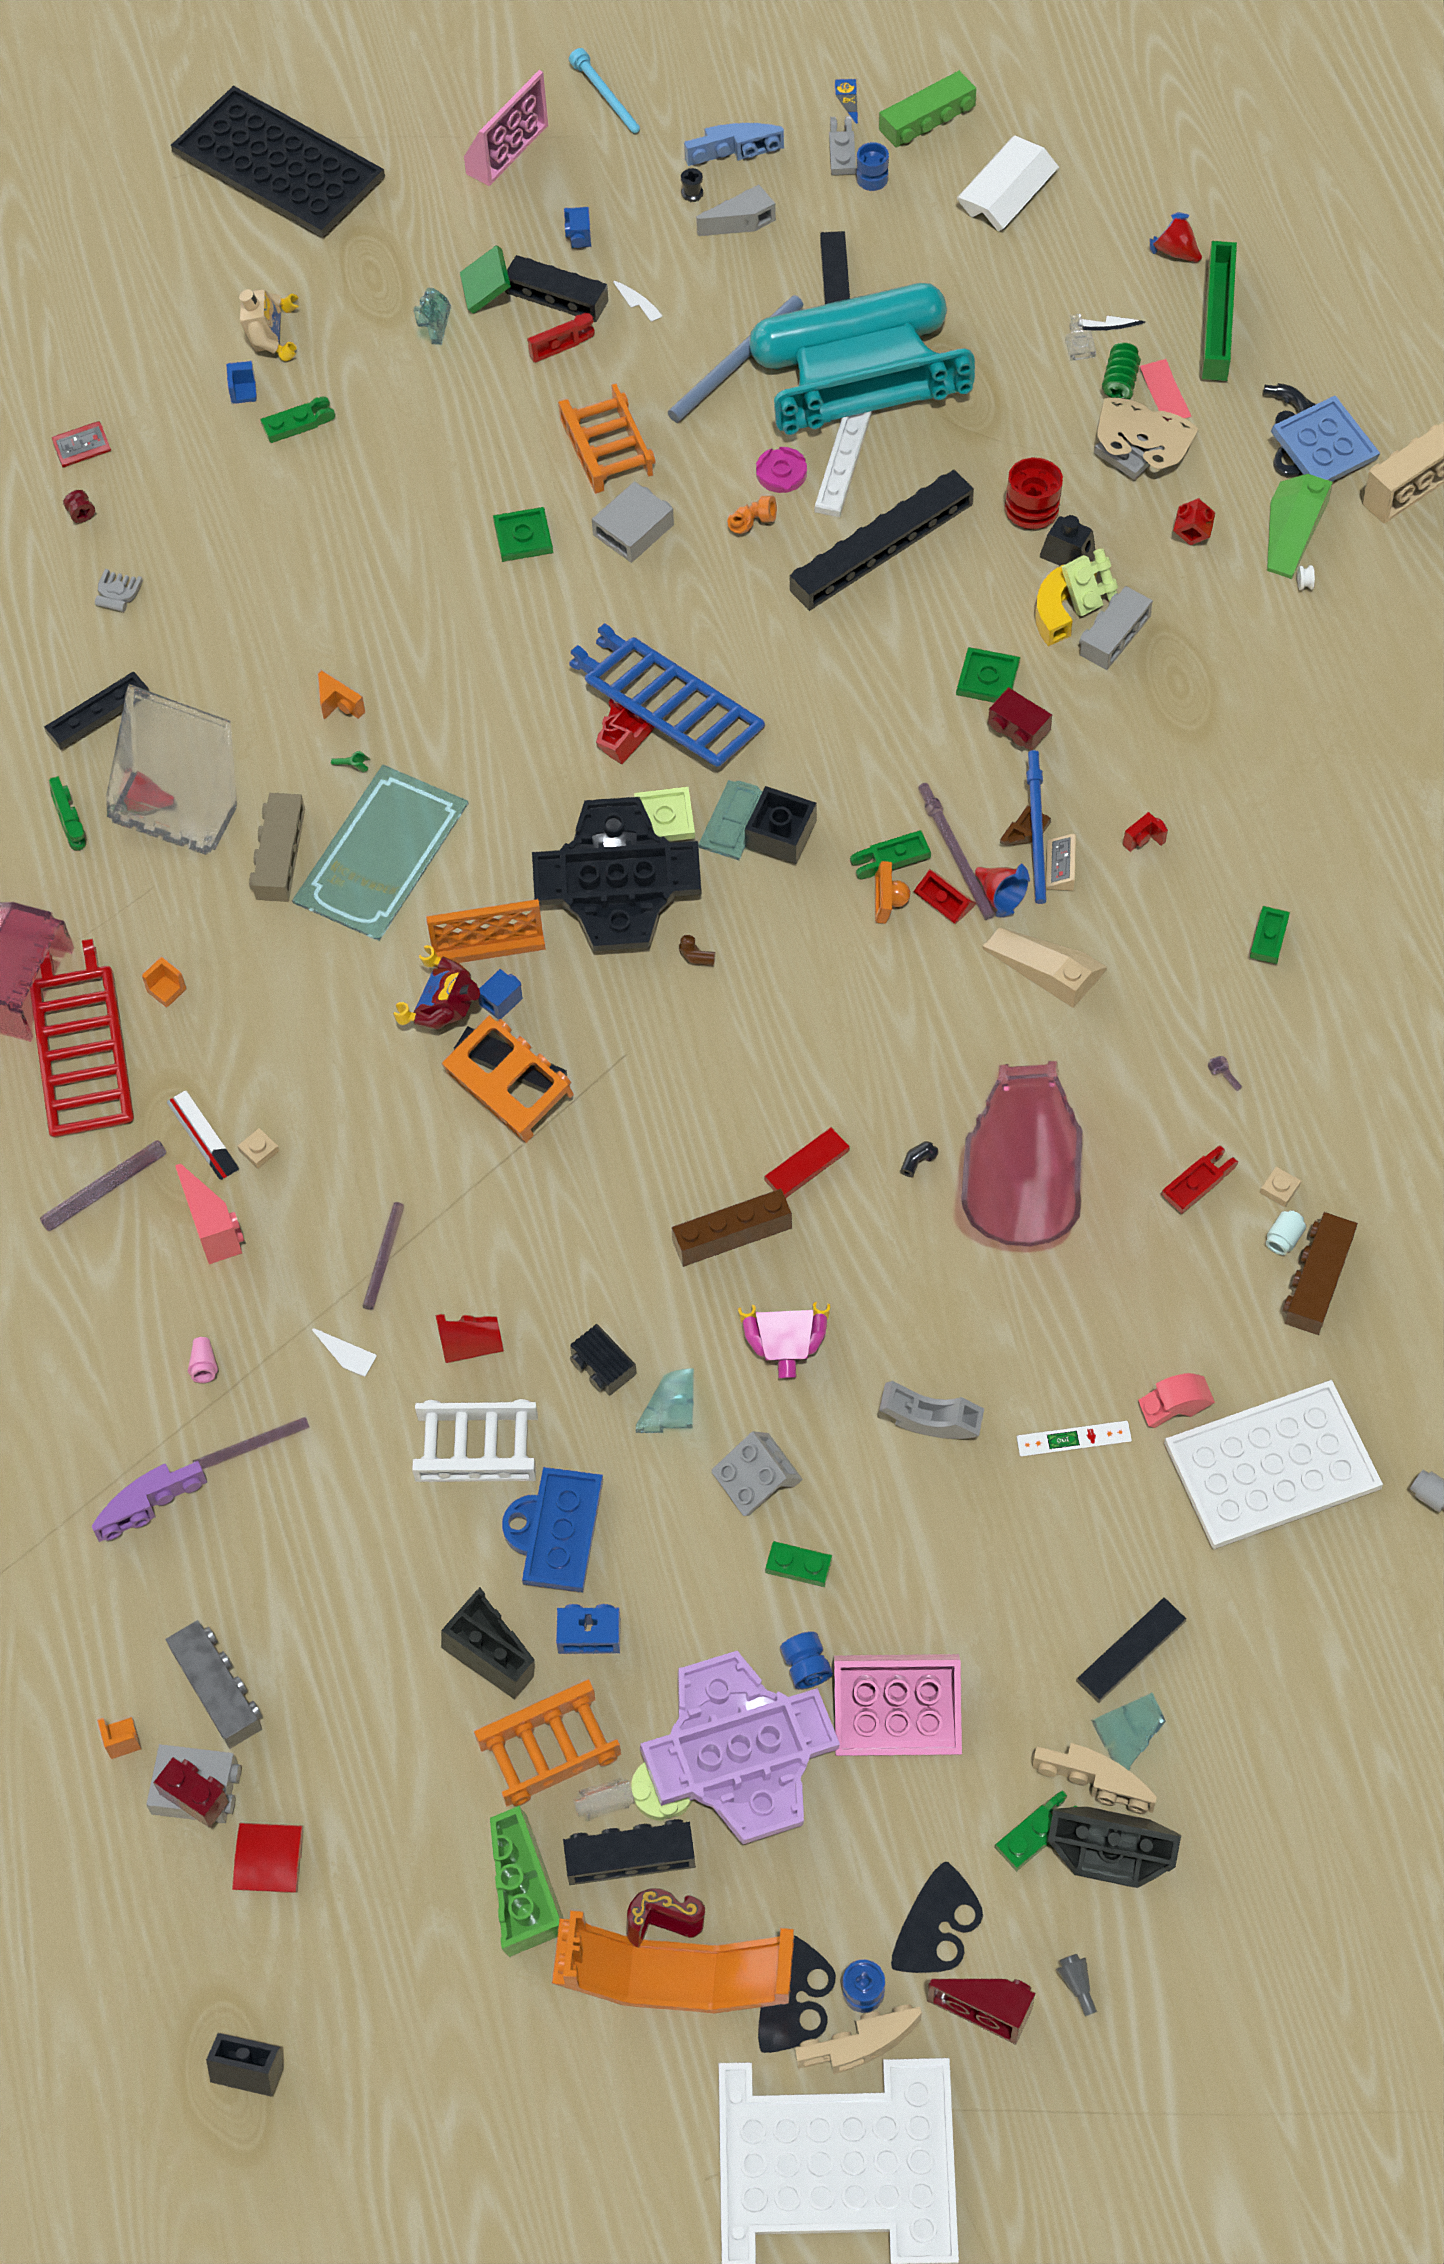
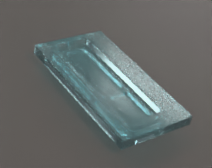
(726, 826)

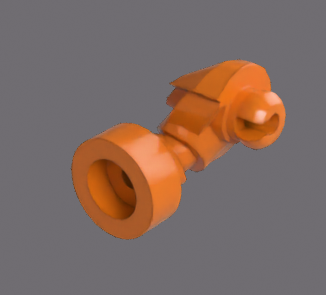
(744, 517)

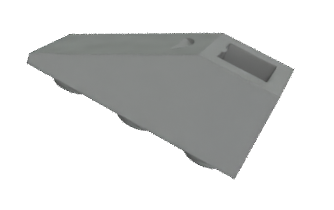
(739, 214)

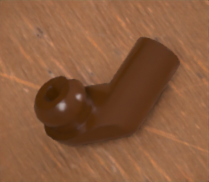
(693, 954)

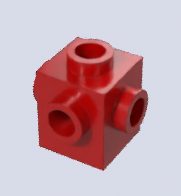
(1194, 521)

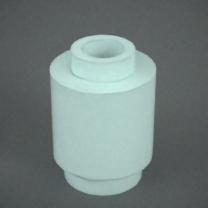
(1285, 1232)

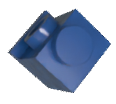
(578, 226)

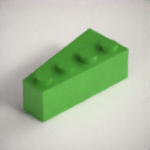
(525, 1893)

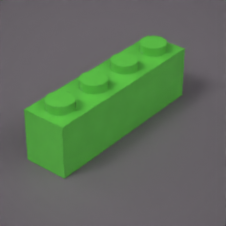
(927, 109)

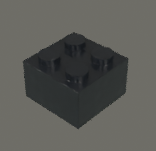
(780, 824)

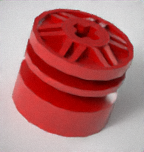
(1033, 493)

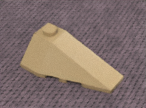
(1053, 967)

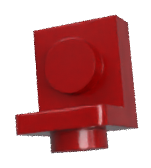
(1143, 830)

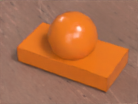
(888, 892)

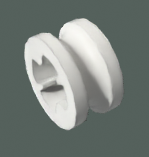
(1305, 577)

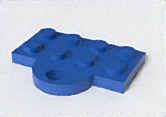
(557, 1528)

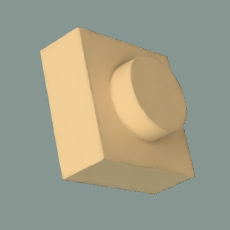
(258, 1148)
(1280, 1186)

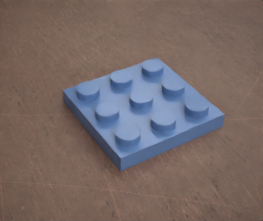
(1325, 441)

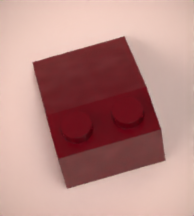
(987, 2003)

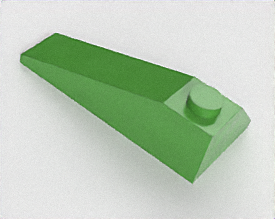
(1293, 520)

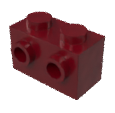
(1019, 719)
(192, 1792)

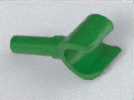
(356, 760)

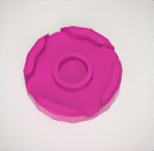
(781, 469)

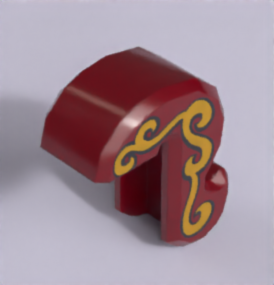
(663, 1910)

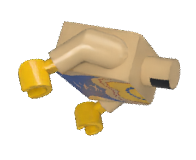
(261, 320)

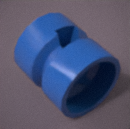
(872, 166)
(807, 1663)
(863, 1986)

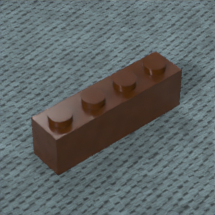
(732, 1227)
(1320, 1274)

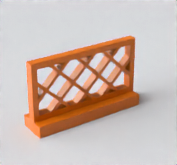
(496, 940)

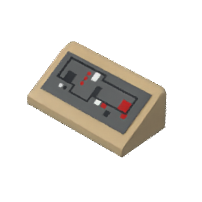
(1061, 863)

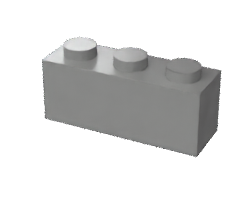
(1115, 627)

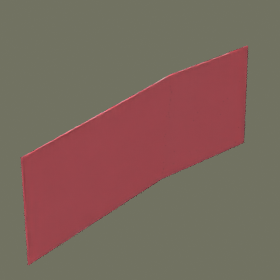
(1164, 388)

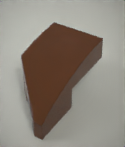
(1021, 830)

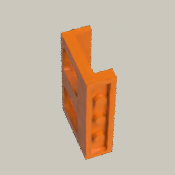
(493, 1087)

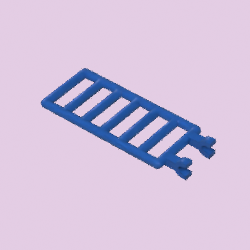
(621, 649)

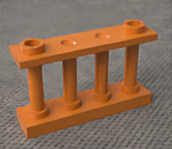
(589, 454)
(550, 1712)

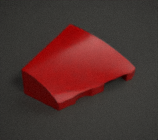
(621, 732)
(469, 1337)

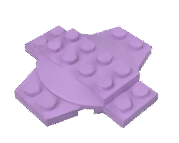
(739, 1747)

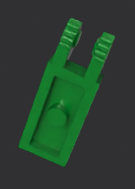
(297, 419)
(68, 816)
(899, 851)
(1030, 1835)

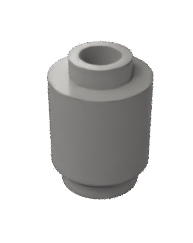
(1429, 1489)

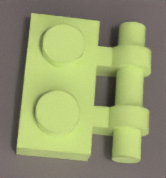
(1083, 585)

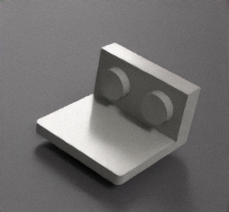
(755, 1471)

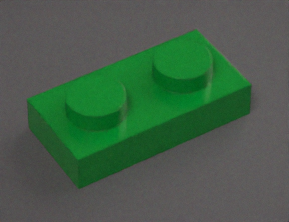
(1269, 934)
(798, 1564)

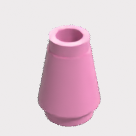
(202, 1361)

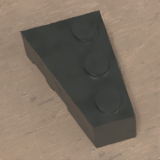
(488, 1646)

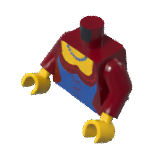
(444, 996)

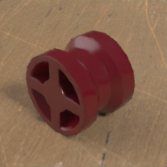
(79, 506)

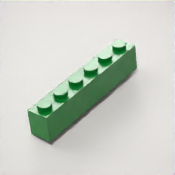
(1219, 310)

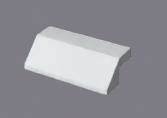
(1008, 182)

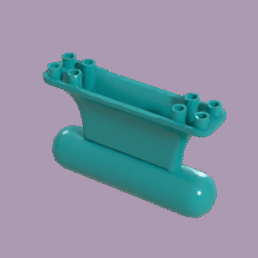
(860, 356)

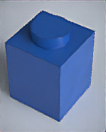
(500, 994)

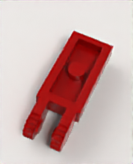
(561, 337)
(1198, 1180)

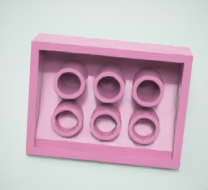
(508, 132)
(898, 1704)

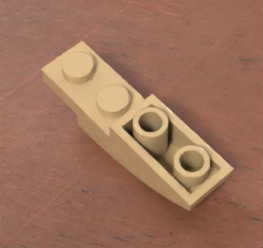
(1110, 1779)
(874, 2037)

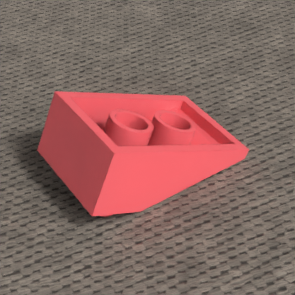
(215, 1225)

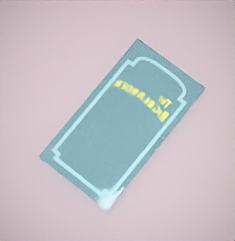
(380, 852)

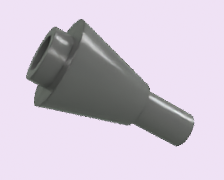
(1075, 1975)

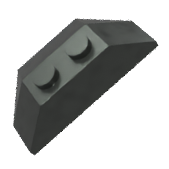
(1113, 1845)

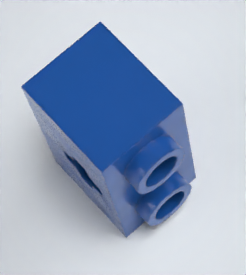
(604, 1633)

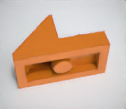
(335, 694)

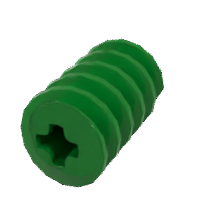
(1121, 371)

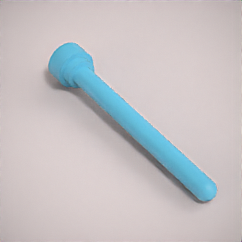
(581, 61)

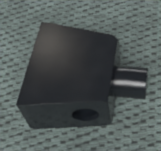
(1068, 541)

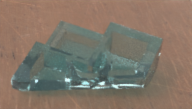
(433, 313)
(670, 1404)
(1129, 1728)

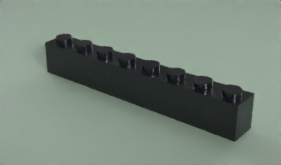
(881, 539)

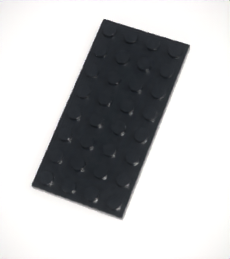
(278, 160)

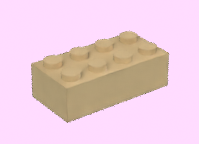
(1406, 475)

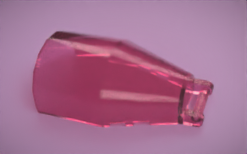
(1024, 1159)

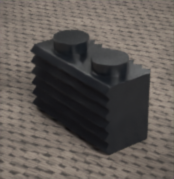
(602, 1360)

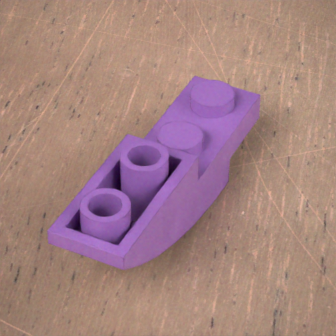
(134, 1502)

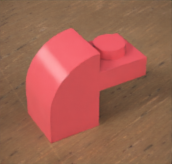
(1176, 1395)

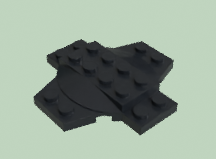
(616, 873)

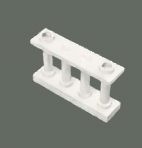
(489, 1466)

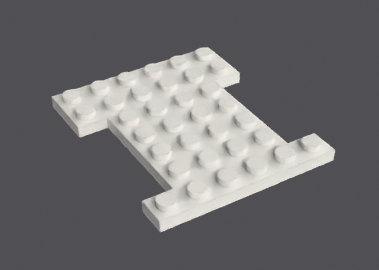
(841, 2163)

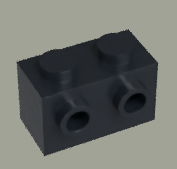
(244, 2064)

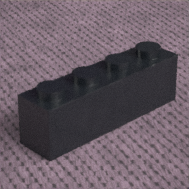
(556, 288)
(629, 1852)

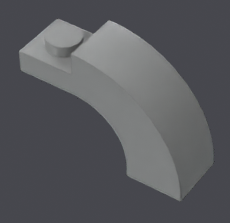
(931, 1416)

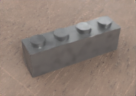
(214, 1684)

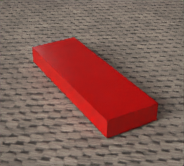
(807, 1162)

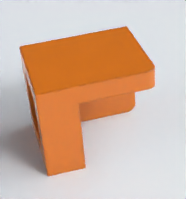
(164, 982)
(119, 1737)

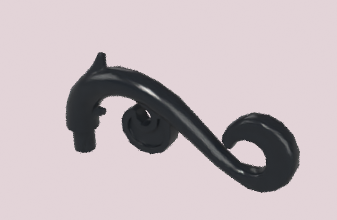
(1293, 395)

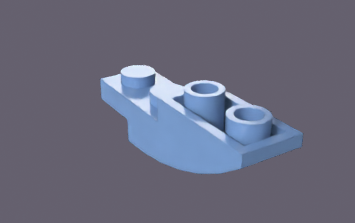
(737, 138)

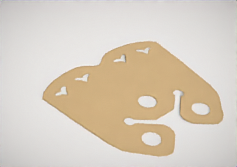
(1146, 422)

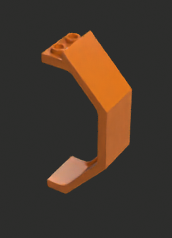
(673, 1972)

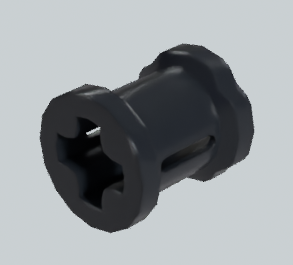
(692, 180)

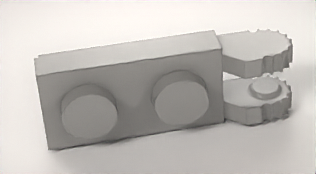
(842, 148)

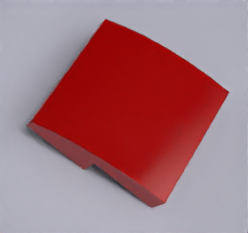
(267, 1857)

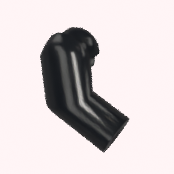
(917, 1153)

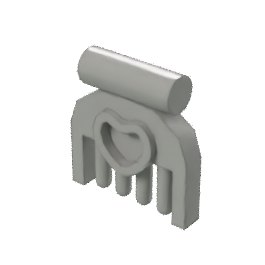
(114, 594)

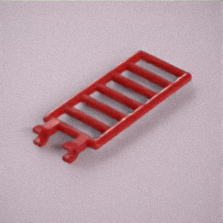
(115, 1043)

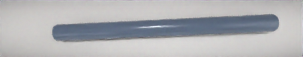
(723, 369)

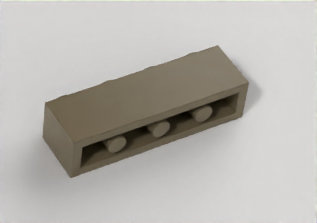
(278, 847)

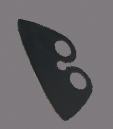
(920, 1933)
(781, 2024)

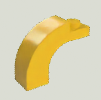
(1051, 617)

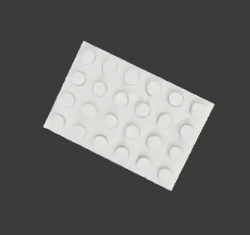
(1272, 1464)

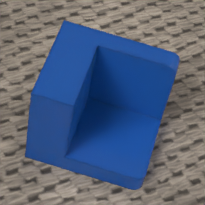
(241, 382)

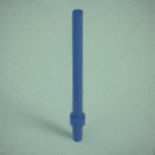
(1035, 779)

